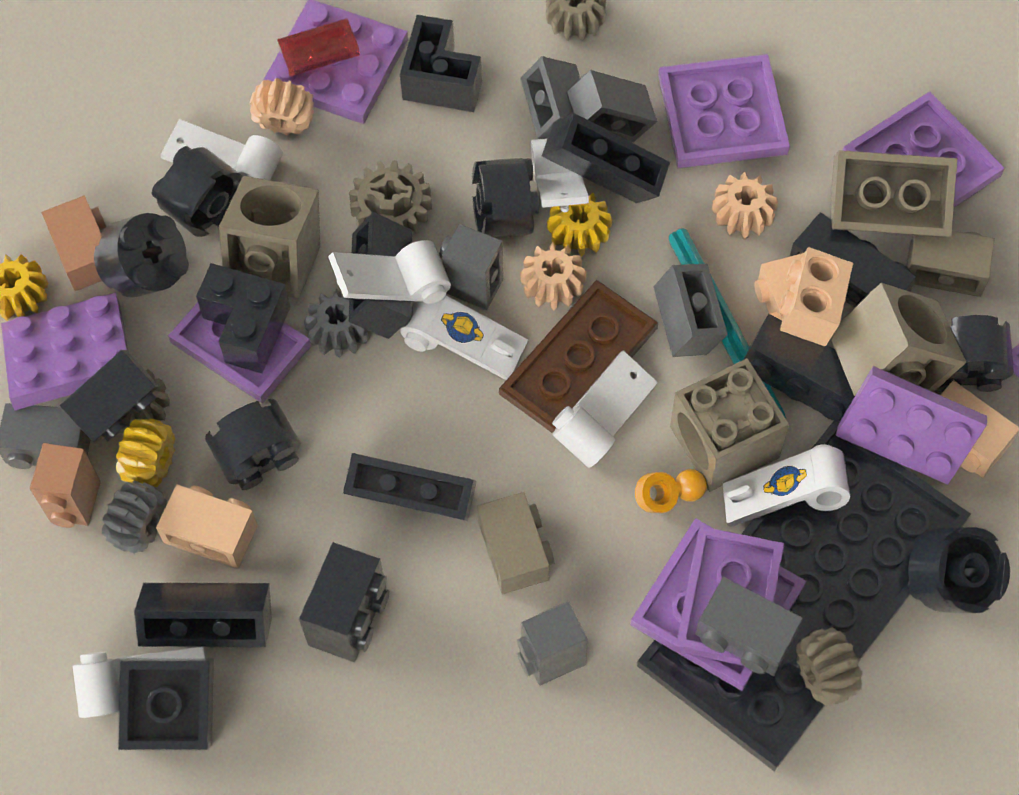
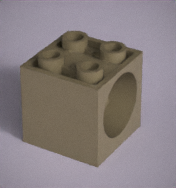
(272, 232)
(900, 336)
(728, 424)

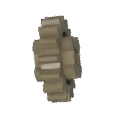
(392, 194)

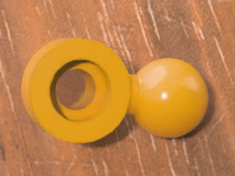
(688, 485)

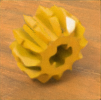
(581, 226)
(21, 287)
(145, 452)

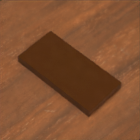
(576, 354)

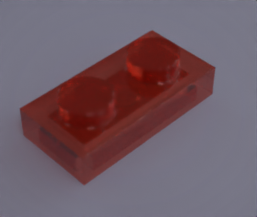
(318, 47)

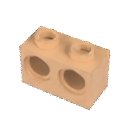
(815, 296)

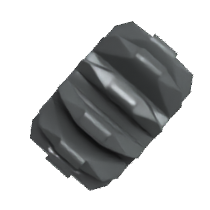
(331, 336)
(133, 516)

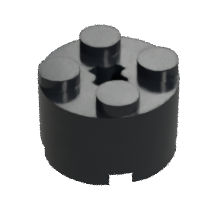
(197, 189)
(504, 197)
(141, 255)
(986, 352)
(253, 443)
(958, 570)

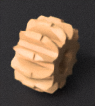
(282, 106)
(744, 205)
(553, 276)

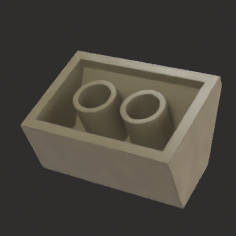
(893, 193)

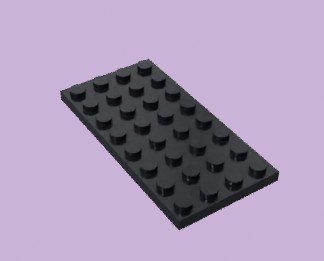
(854, 583)

